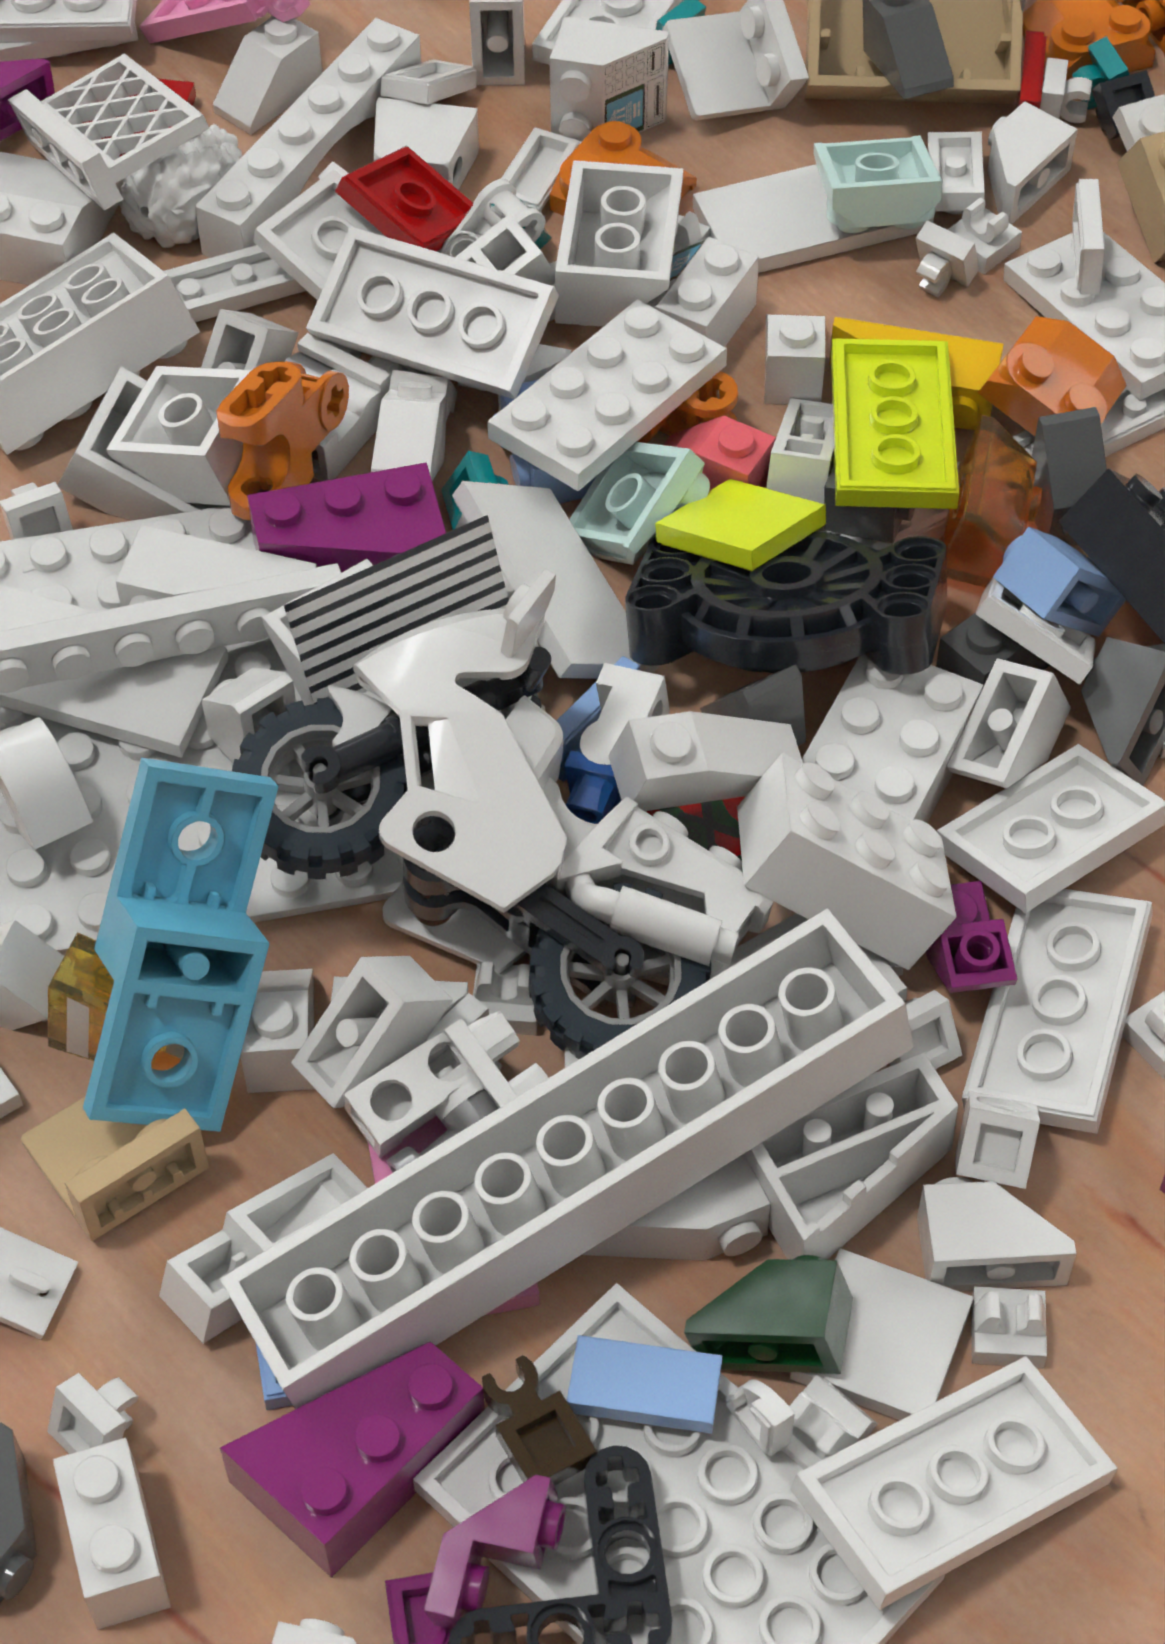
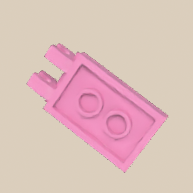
(189, 17)

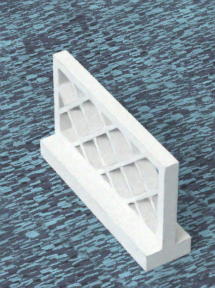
(77, 147)

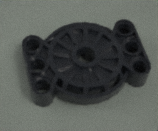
(801, 608)

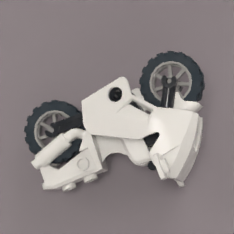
(473, 755)

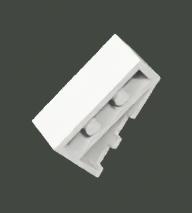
(853, 1156)

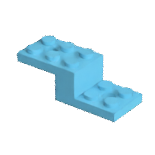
(180, 945)

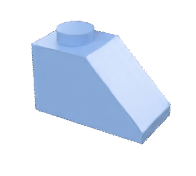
(1059, 582)

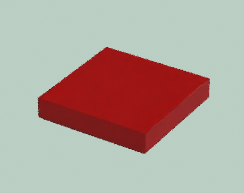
(406, 199)

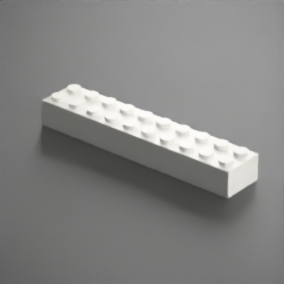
(571, 1161)

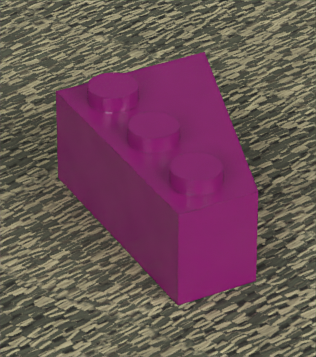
(348, 517)
(351, 1456)

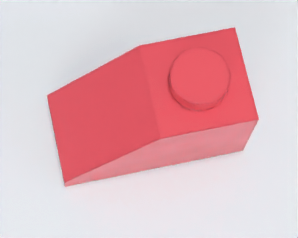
(728, 450)

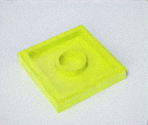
(741, 524)

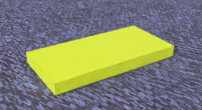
(893, 424)

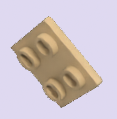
(114, 1167)

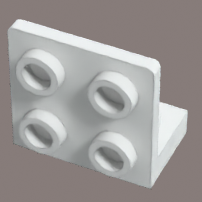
(737, 60)

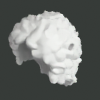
(164, 193)

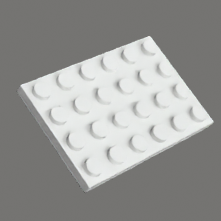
(732, 1533)

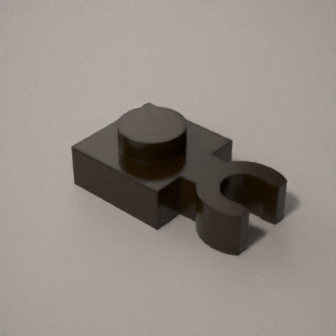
(539, 1434)

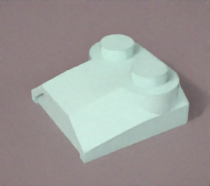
(878, 183)
(635, 493)

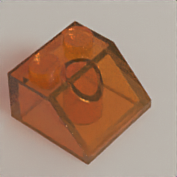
(993, 503)

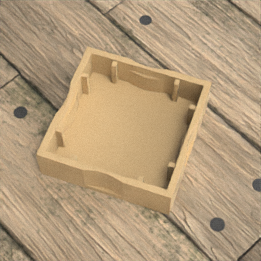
(978, 37)

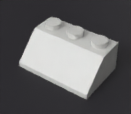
(615, 239)

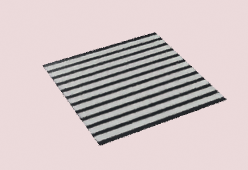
(409, 590)

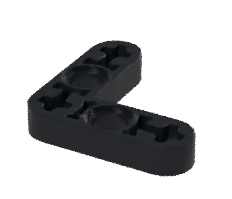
(617, 1592)

